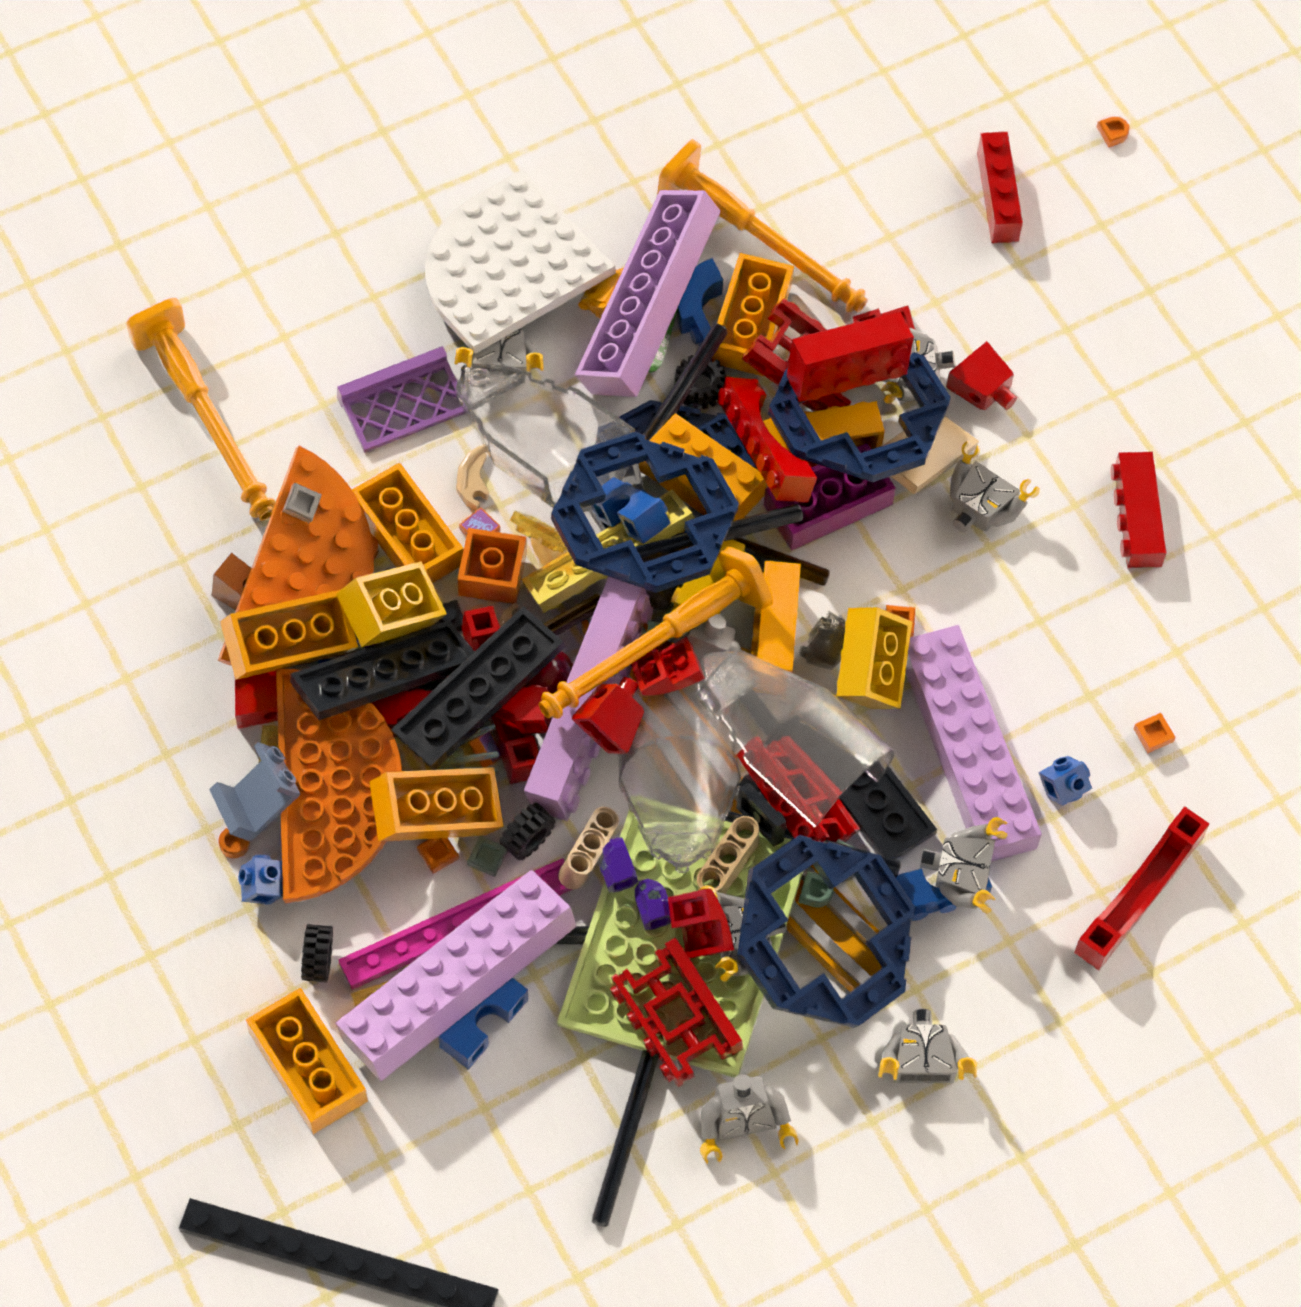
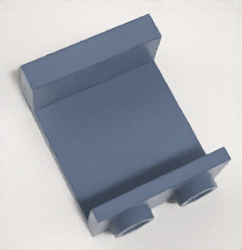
(258, 796)

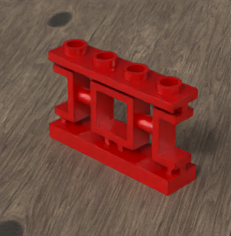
(762, 358)
(834, 825)
(696, 1000)

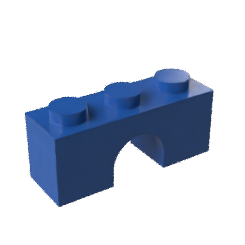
(639, 512)
(925, 896)
(465, 1040)

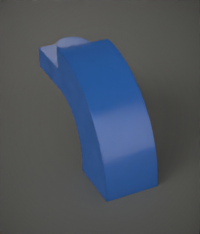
(702, 287)

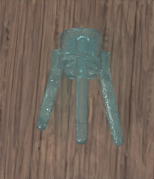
(458, 760)

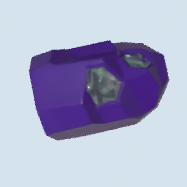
(617, 866)
(652, 904)

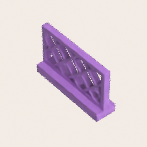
(386, 381)

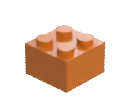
(492, 566)

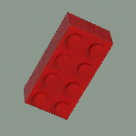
(849, 356)

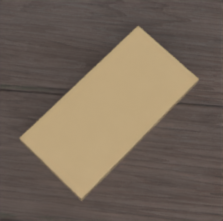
(943, 455)

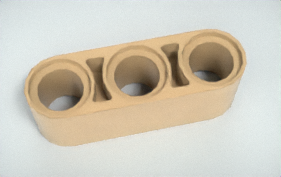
(730, 845)
(583, 858)

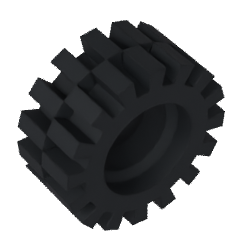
(705, 395)
(527, 831)
(317, 953)

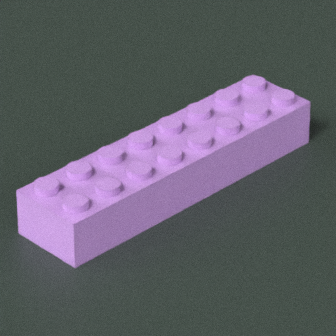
(647, 293)
(969, 739)
(567, 749)
(456, 975)

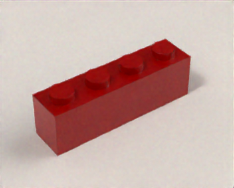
(999, 187)
(1139, 509)

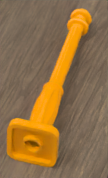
(683, 173)
(159, 328)
(741, 581)

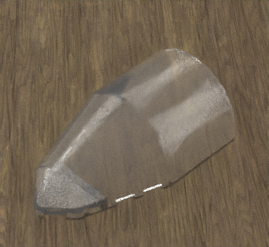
(534, 426)
(792, 730)
(680, 776)

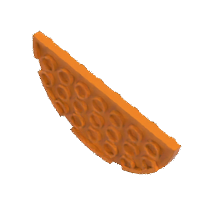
(311, 557)
(332, 824)

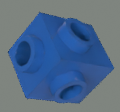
(1066, 780)
(261, 880)

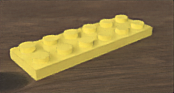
(564, 579)

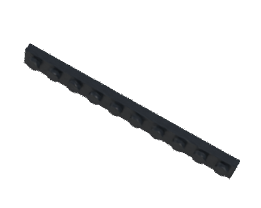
(333, 1258)

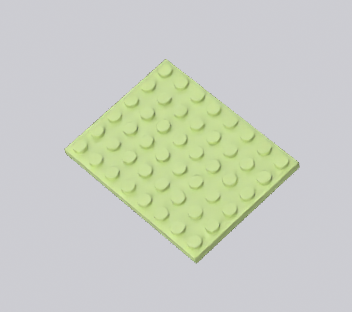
(620, 942)

